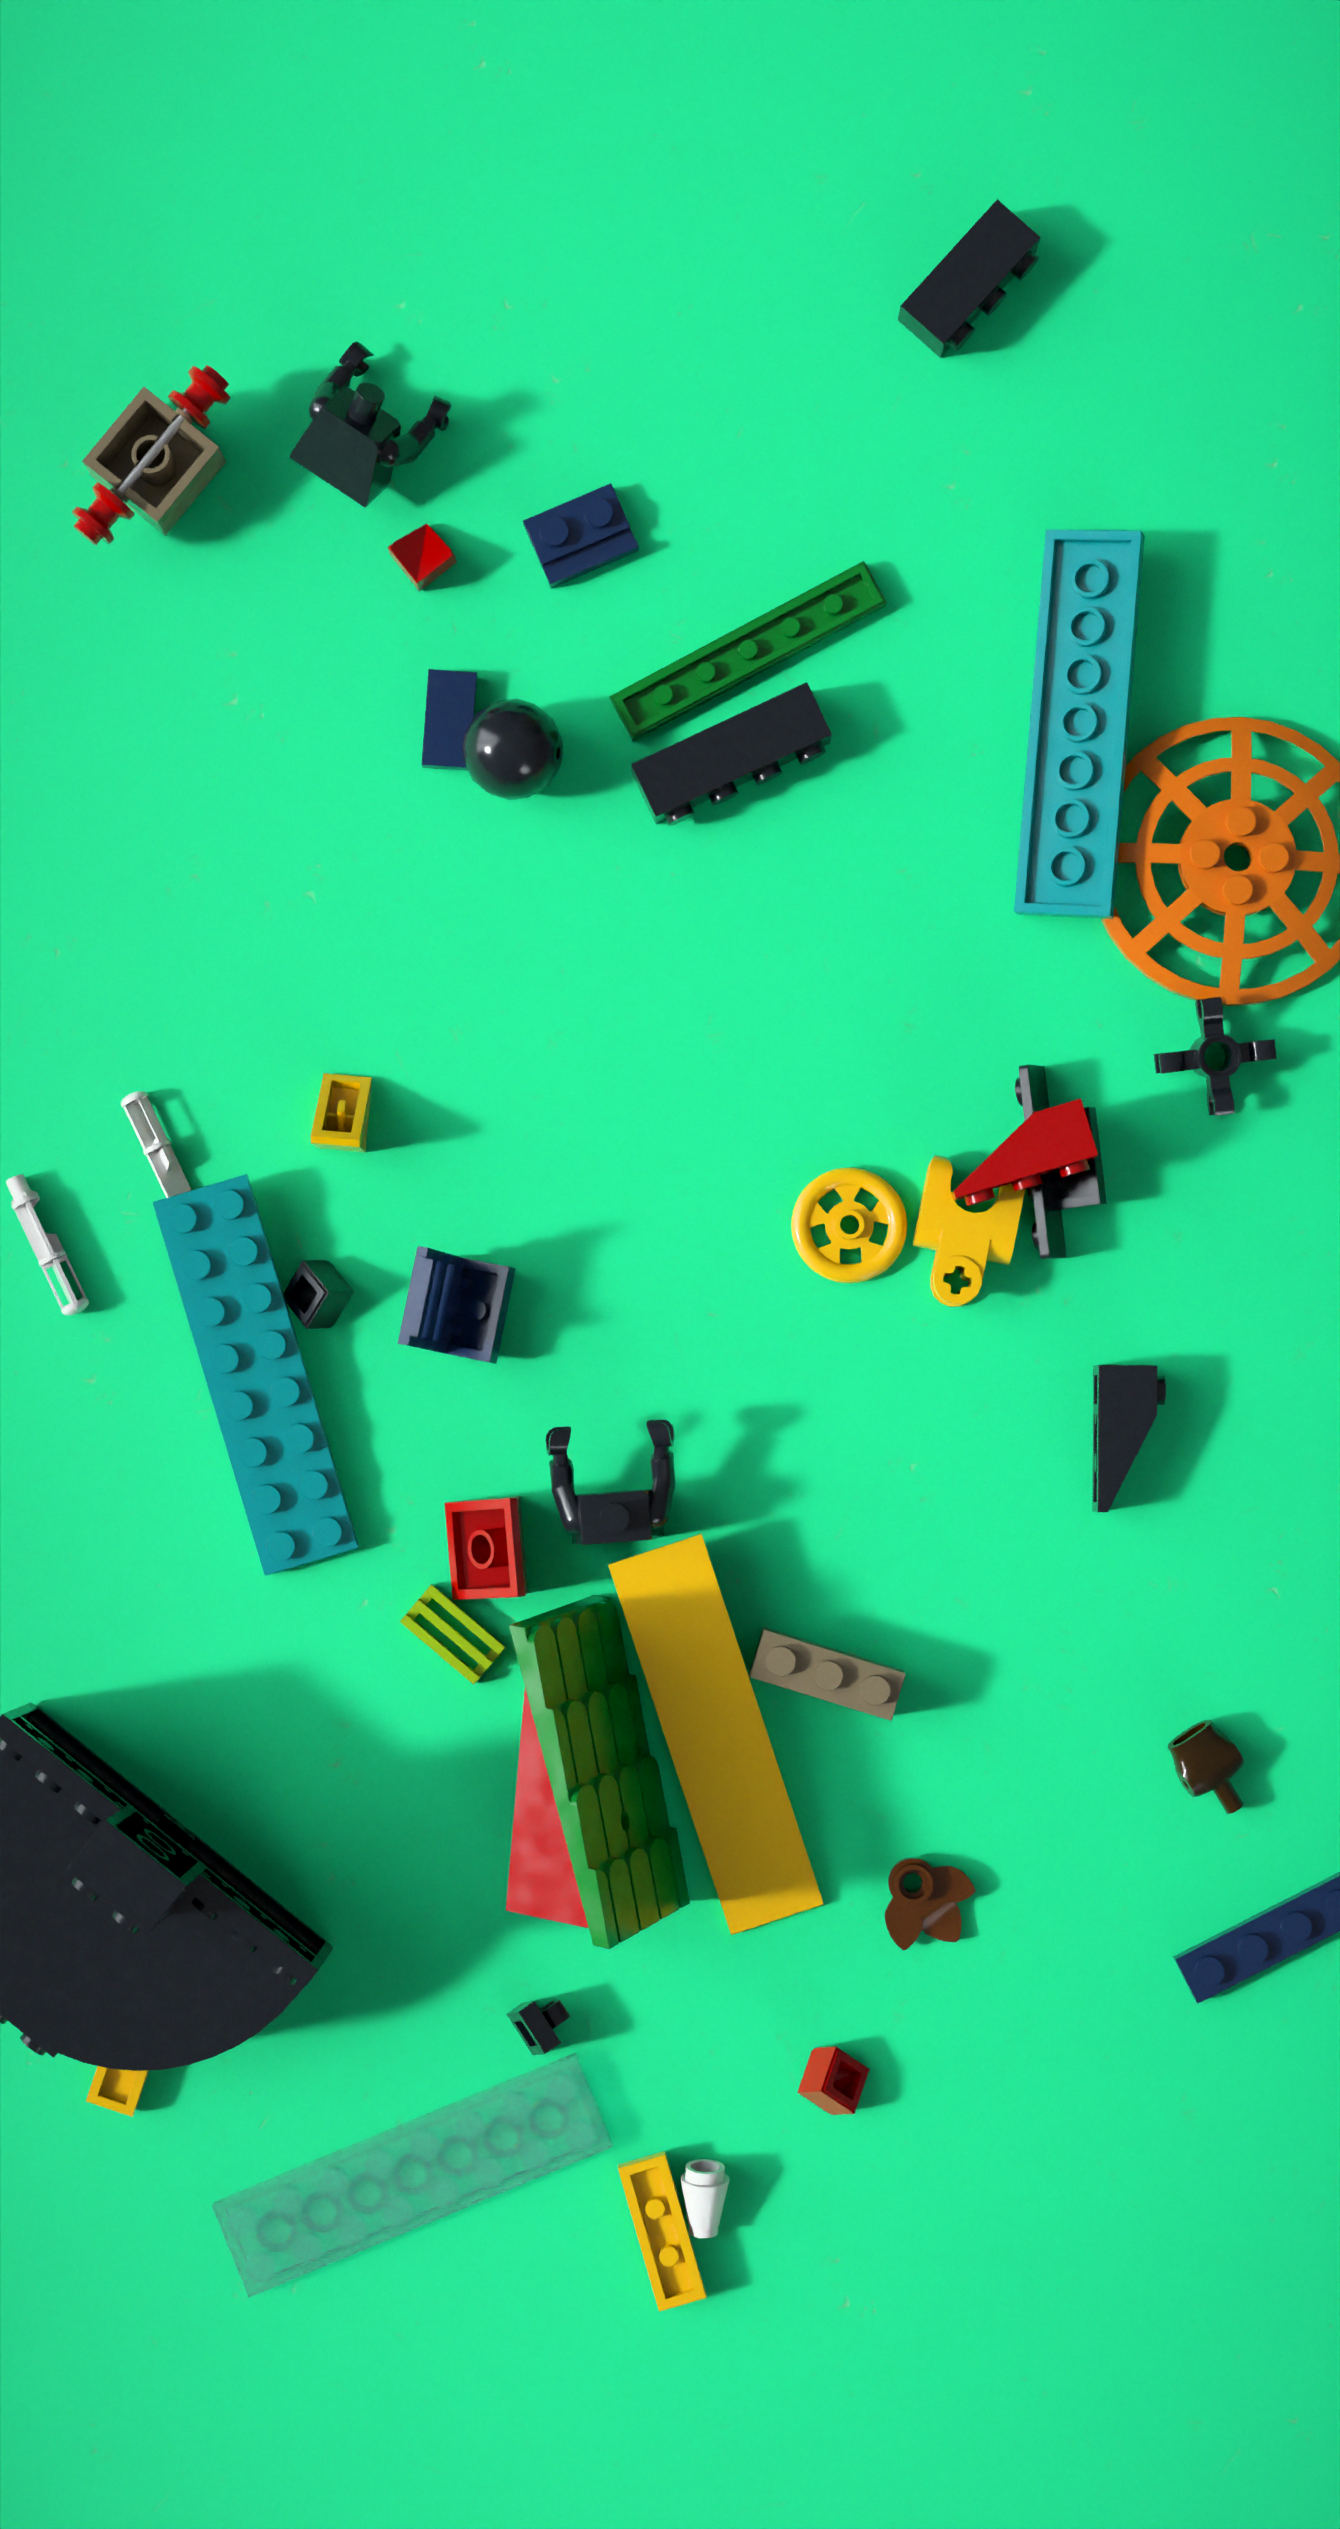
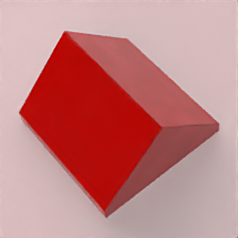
(486, 1548)

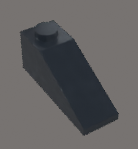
(1122, 1416)

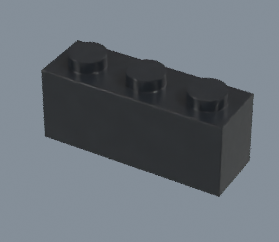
(970, 280)

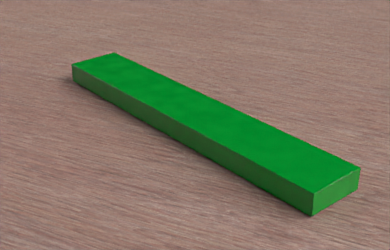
(748, 651)

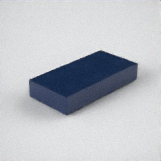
(447, 717)

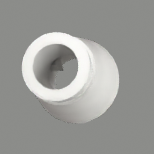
(704, 2196)

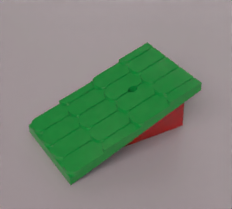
(588, 1796)

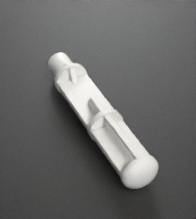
(155, 1143)
(45, 1245)

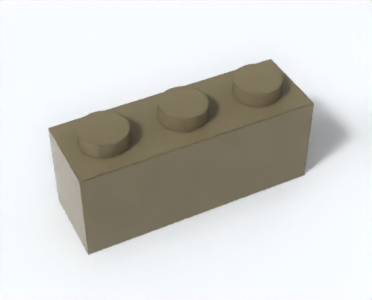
(827, 1673)

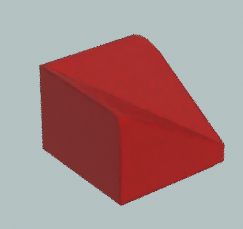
(422, 556)
(833, 2080)

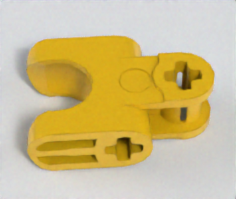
(962, 1237)

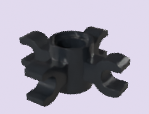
(1210, 1020)

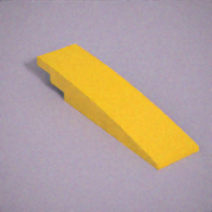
(715, 1734)

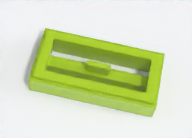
(421, 1607)

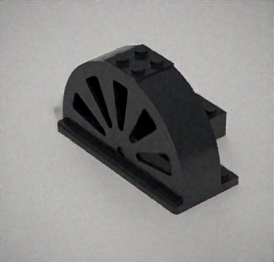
(122, 1922)

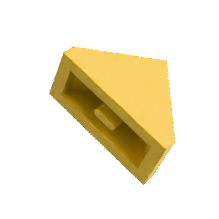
(342, 1113)

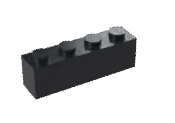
(731, 754)

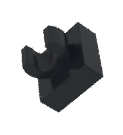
(537, 2024)

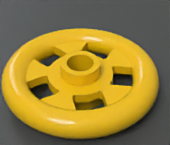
(874, 1257)

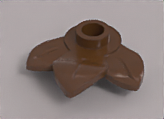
(928, 1908)

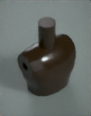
(1206, 1762)

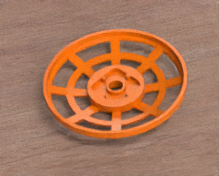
(1208, 877)

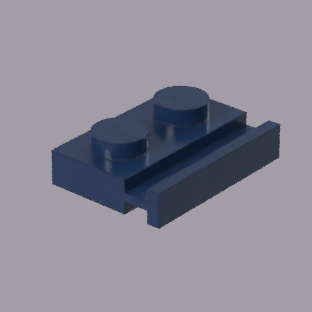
(581, 535)

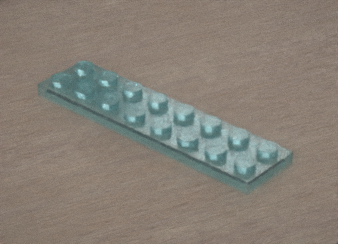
(412, 2174)

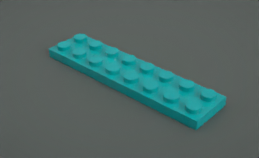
(1079, 723)
(256, 1374)

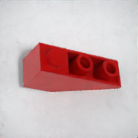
(1041, 1144)

